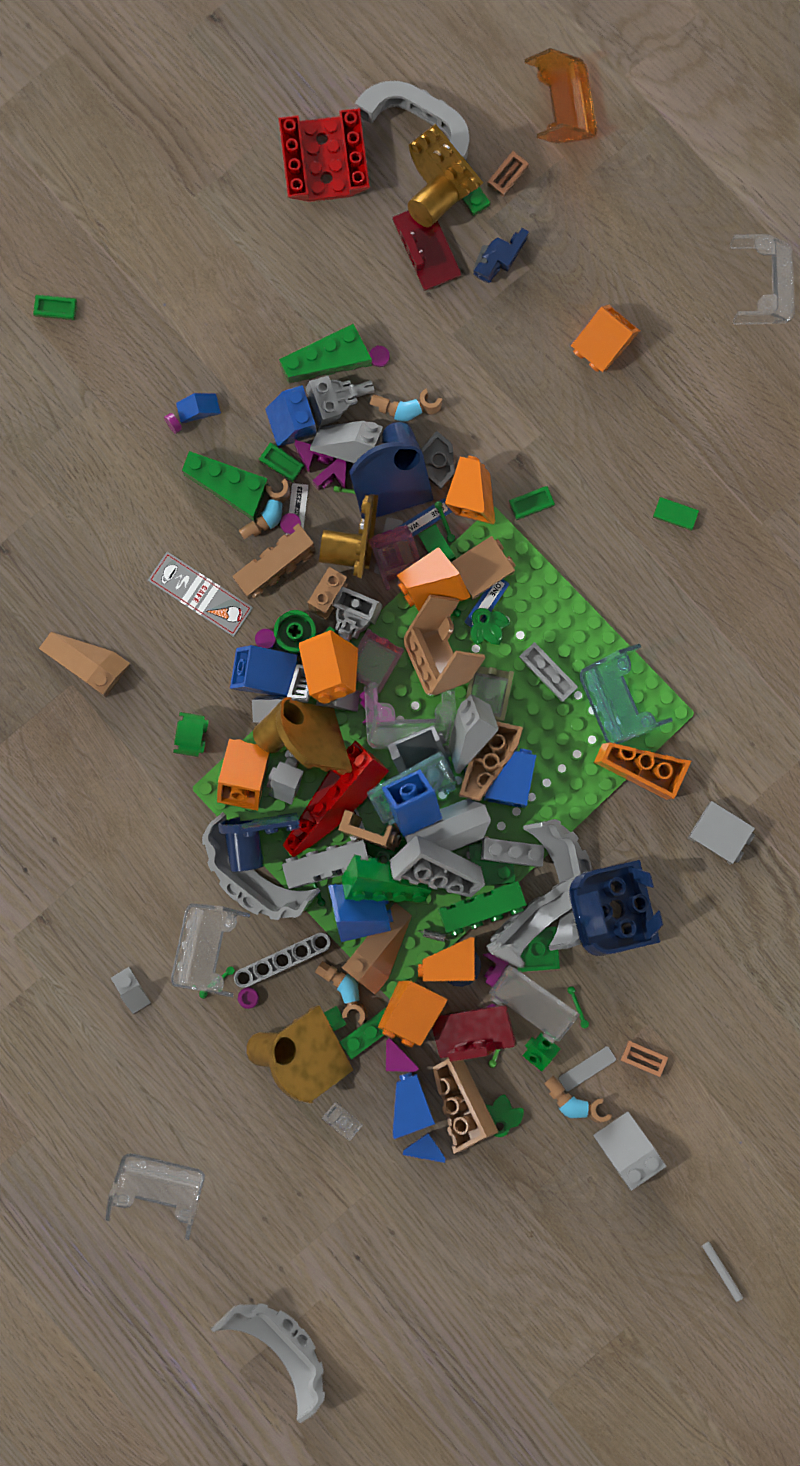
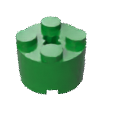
(287, 623)
(189, 734)

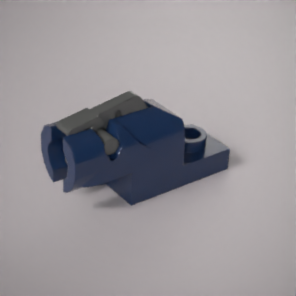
(498, 256)

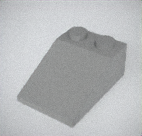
(347, 440)
(471, 731)
(629, 1151)

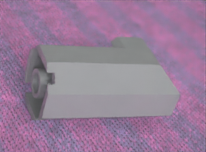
(461, 826)

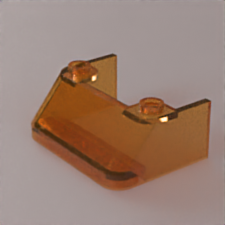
(569, 95)

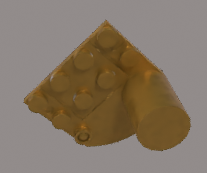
(446, 176)
(350, 548)
(307, 732)
(302, 1056)

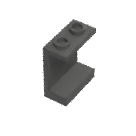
(417, 748)

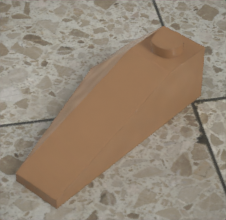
(90, 663)
(490, 761)
(377, 954)

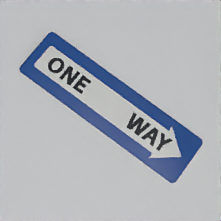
(426, 518)
(488, 600)

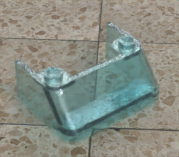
(613, 701)
(436, 772)

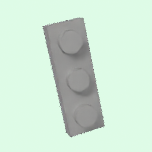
(548, 672)
(512, 852)

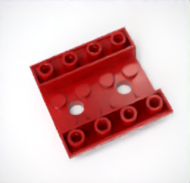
(340, 156)

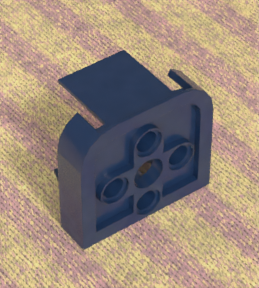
(591, 899)

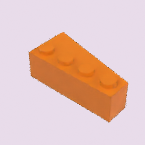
(647, 769)

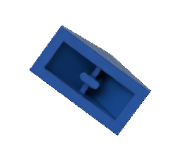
(198, 407)
(425, 1149)

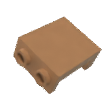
(484, 566)
(324, 595)
(350, 826)

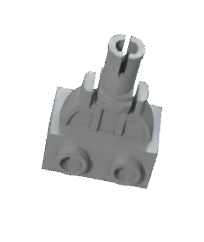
(334, 397)
(354, 613)
(285, 779)

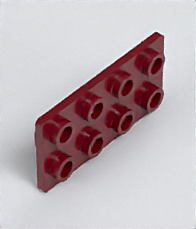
(427, 251)
(473, 1033)

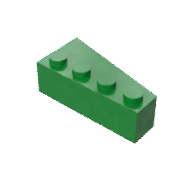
(329, 355)
(233, 485)
(375, 882)
(482, 907)

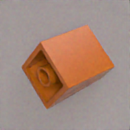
(604, 338)
(471, 491)
(432, 576)
(329, 666)
(242, 775)
(450, 964)
(411, 1013)

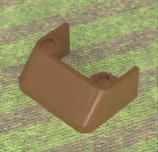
(430, 651)

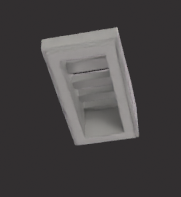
(296, 680)

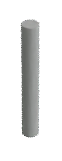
(722, 1271)

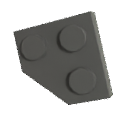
(439, 459)

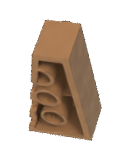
(275, 562)
(463, 1105)

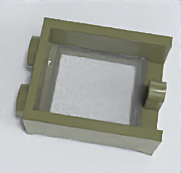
(493, 688)

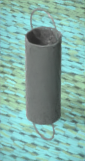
(434, 935)

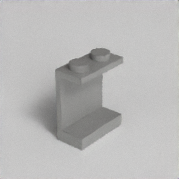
(722, 833)

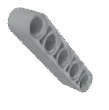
(271, 960)

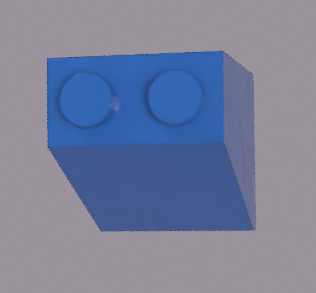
(291, 417)
(263, 670)
(514, 781)
(412, 803)
(359, 918)
(411, 1107)

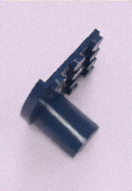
(393, 472)
(244, 838)

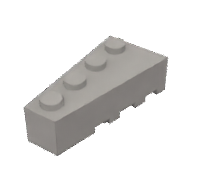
(322, 865)
(437, 867)

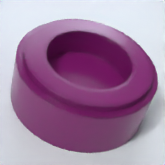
(380, 356)
(173, 423)
(288, 521)
(265, 638)
(248, 998)

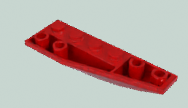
(334, 797)

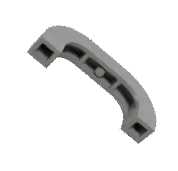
(418, 102)

